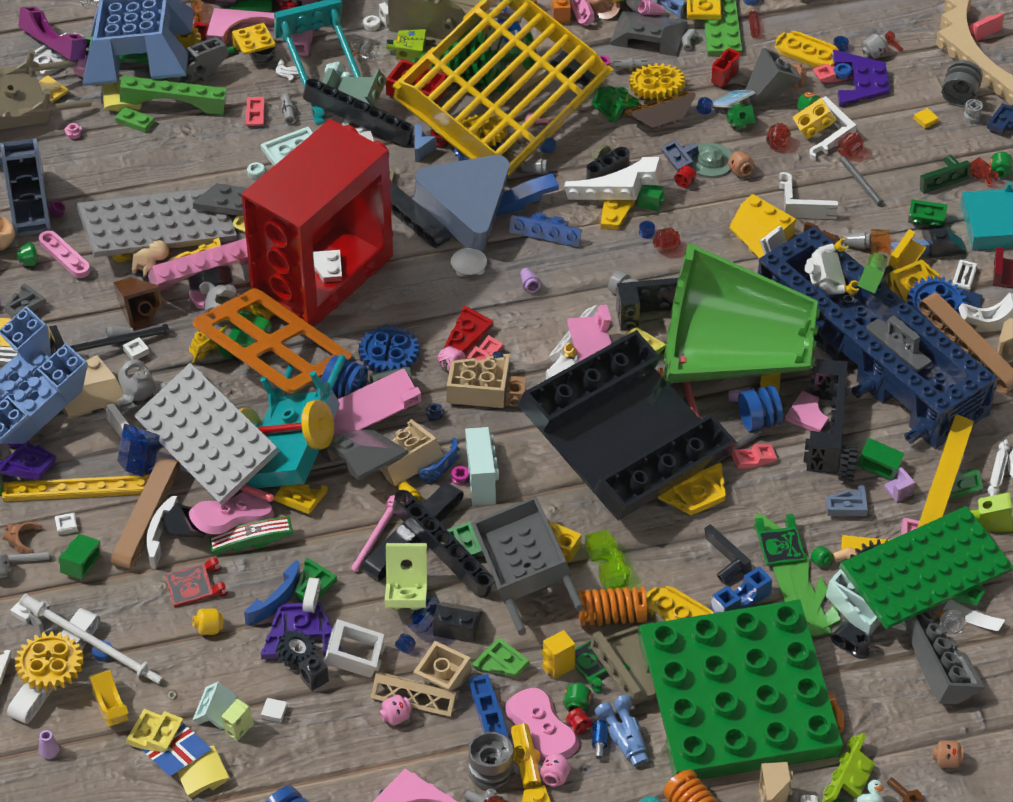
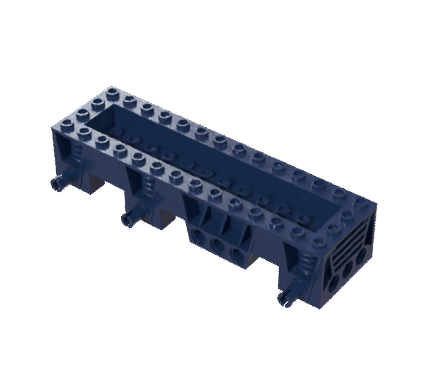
(964, 381)

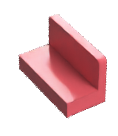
(986, 26)

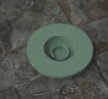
(711, 160)

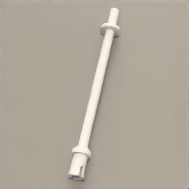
(40, 609)

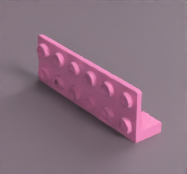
(591, 332)
(375, 402)

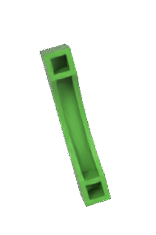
(207, 98)
(872, 272)

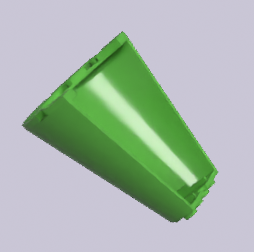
(735, 323)

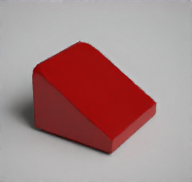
(202, 29)

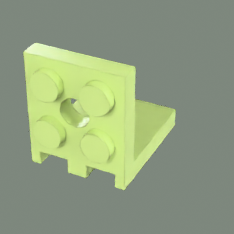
(406, 585)

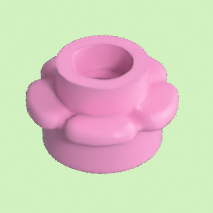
(73, 131)

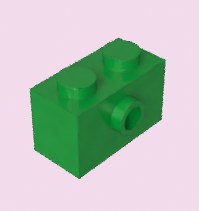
(880, 459)
(79, 556)

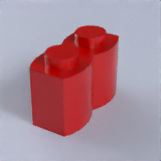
(725, 67)

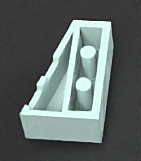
(851, 604)

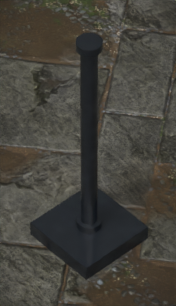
(56, 340)

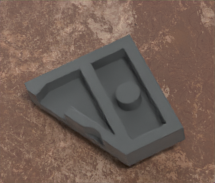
(26, 297)

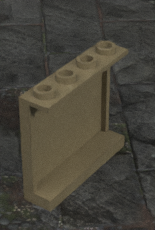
(621, 649)

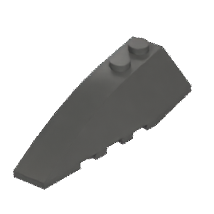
(944, 667)

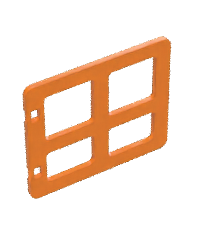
(268, 342)

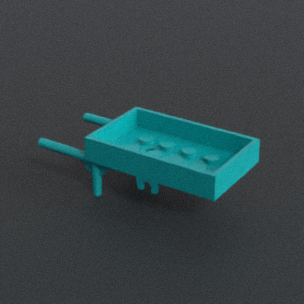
(989, 217)

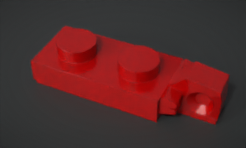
(285, 4)

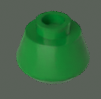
(28, 255)

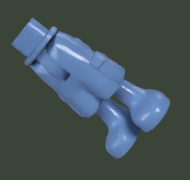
(625, 734)

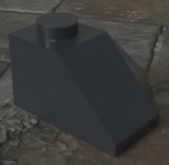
(943, 242)
(179, 523)

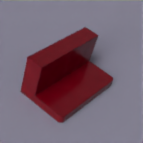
(1002, 270)

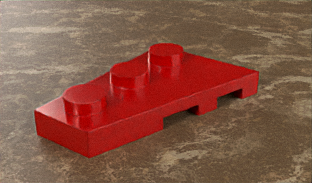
(468, 329)

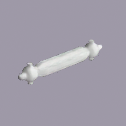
(999, 468)

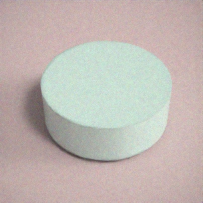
(255, 170)

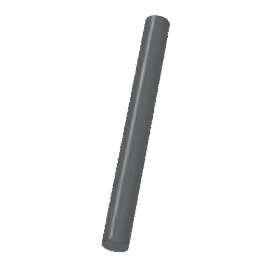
(865, 185)
(742, 442)

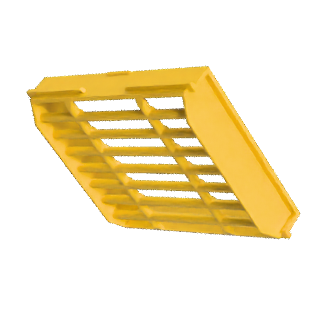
(452, 129)

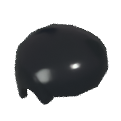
(263, 56)

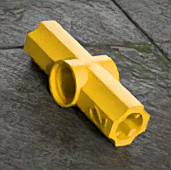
(526, 756)

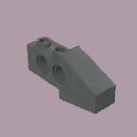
(202, 60)

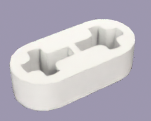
(311, 595)

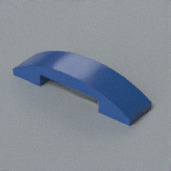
(261, 610)

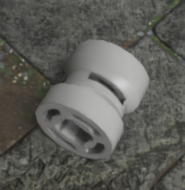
(973, 111)

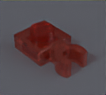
(982, 169)

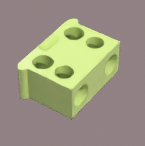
(237, 719)

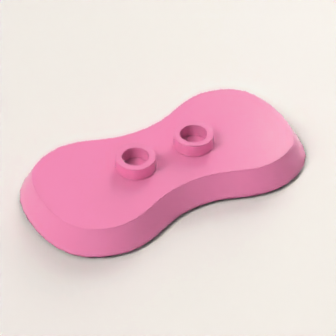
(241, 509)
(547, 731)

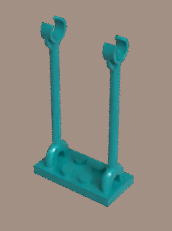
(308, 18)

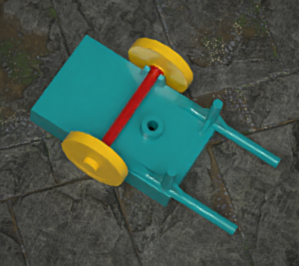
(297, 427)

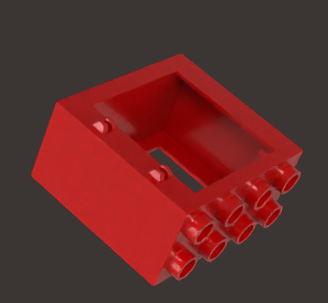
(317, 199)

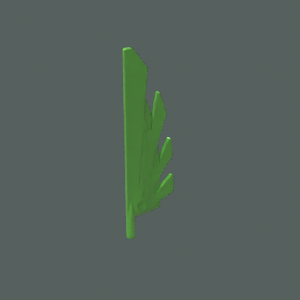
(794, 585)

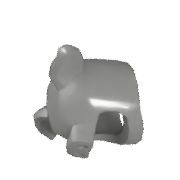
(217, 295)
(137, 387)

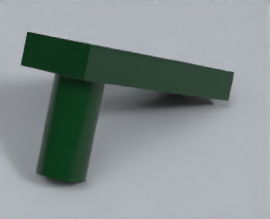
(946, 176)

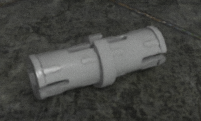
(629, 64)
(288, 108)

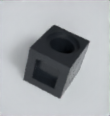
(313, 672)

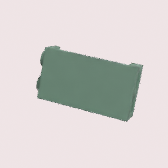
(363, 88)

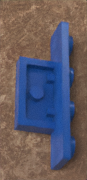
(546, 228)

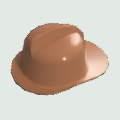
(605, 8)

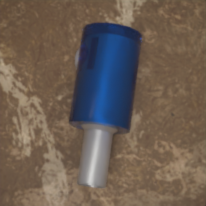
(599, 737)

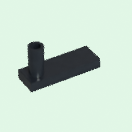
(738, 560)

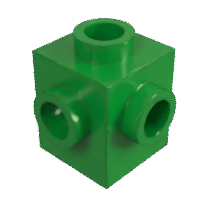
(746, 116)

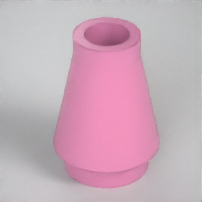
(648, 7)

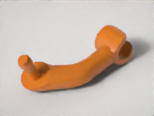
(839, 715)

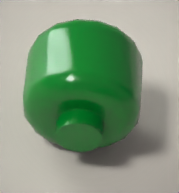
(822, 557)

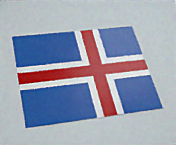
(182, 750)

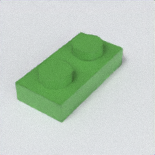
(134, 119)

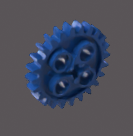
(925, 288)
(375, 346)

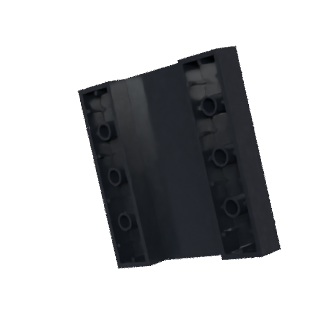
(624, 425)

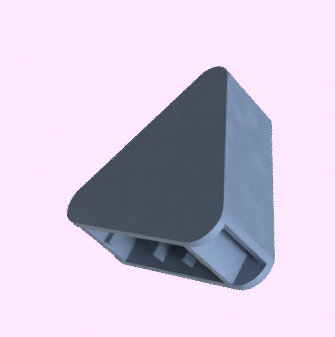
(25, 186)
(464, 196)

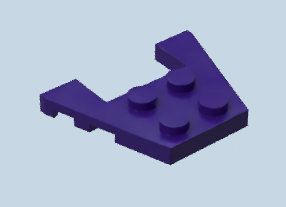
(869, 78)
(27, 461)
(293, 618)

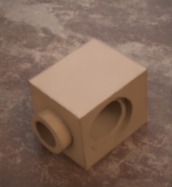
(514, 390)

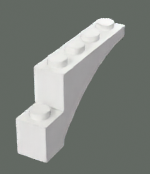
(618, 185)

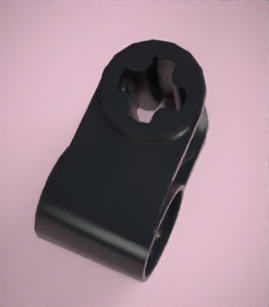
(850, 638)

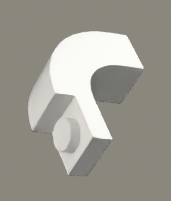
(989, 318)

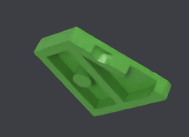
(501, 660)

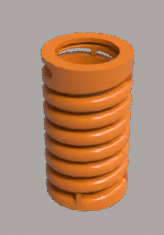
(604, 601)
(690, 791)

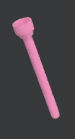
(375, 535)

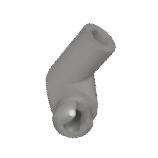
(690, 34)
(474, 797)

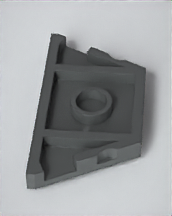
(221, 199)

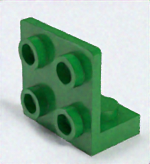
(613, 100)

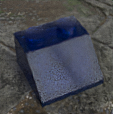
(138, 450)

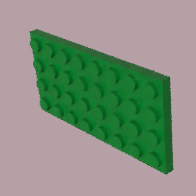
(926, 567)

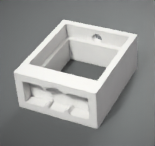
(350, 662)

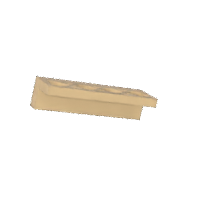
(418, 686)

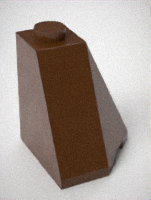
(138, 301)

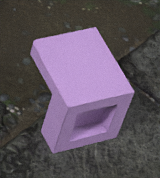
(901, 487)

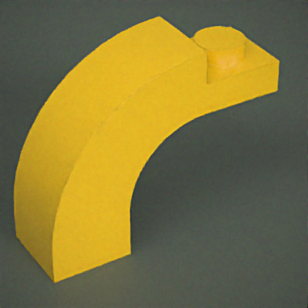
(108, 698)

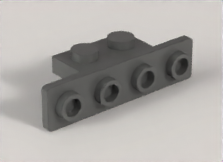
(900, 341)

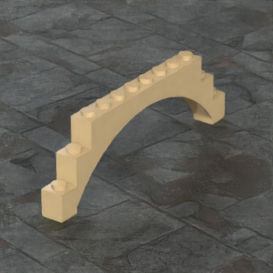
(958, 44)

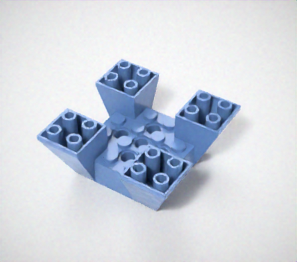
(138, 27)
(34, 382)

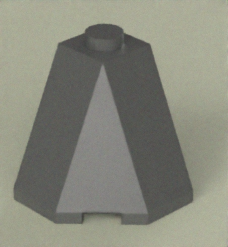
(771, 77)

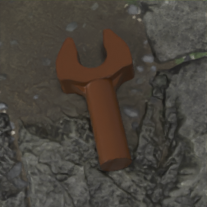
(907, 795)

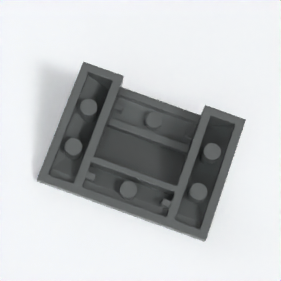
(649, 28)
(363, 451)

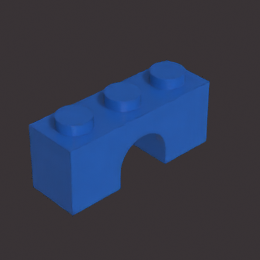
(754, 588)

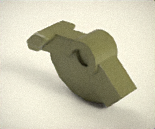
(601, 151)

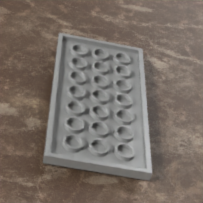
(136, 221)
(206, 433)

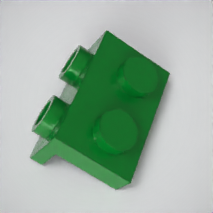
(927, 213)

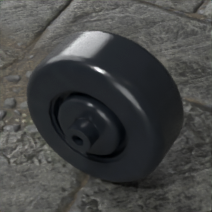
(217, 276)

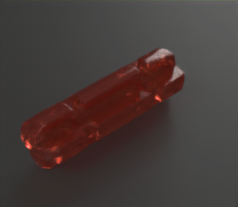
(754, 24)

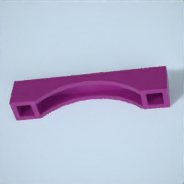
(34, 22)

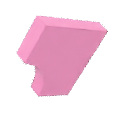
(807, 413)

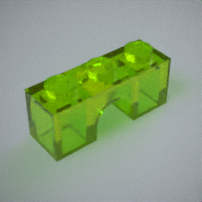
(603, 547)

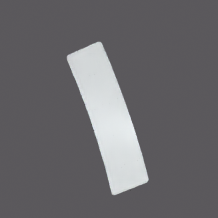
(975, 617)

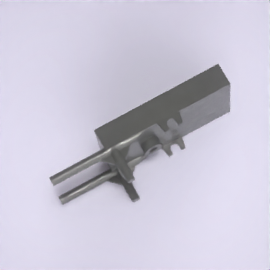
(523, 554)

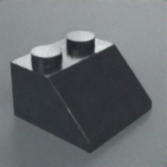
(456, 622)

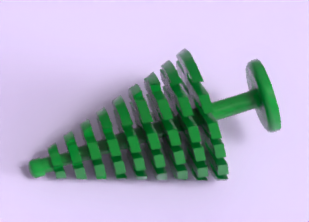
(486, 56)

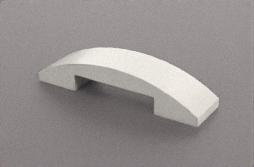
(155, 530)

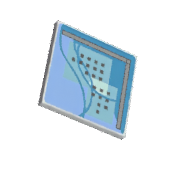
(732, 98)

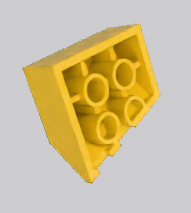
(756, 220)

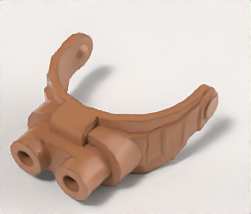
(12, 535)

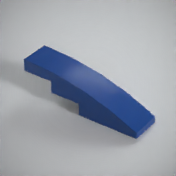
(527, 192)
(487, 705)

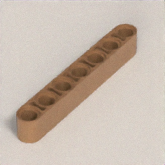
(961, 333)
(151, 499)

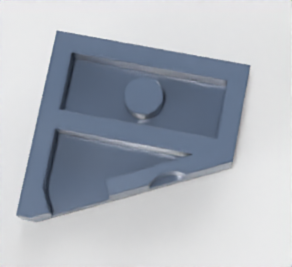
(847, 503)

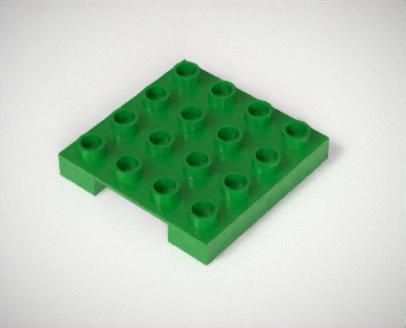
(740, 690)

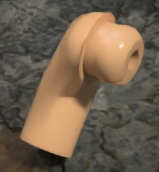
(843, 554)

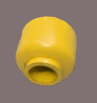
(208, 621)

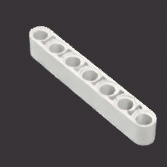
(28, 700)

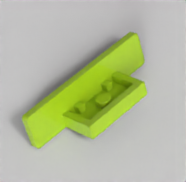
(852, 771)

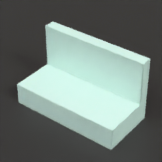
(213, 704)

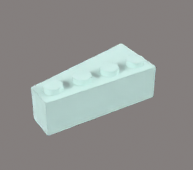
(481, 465)

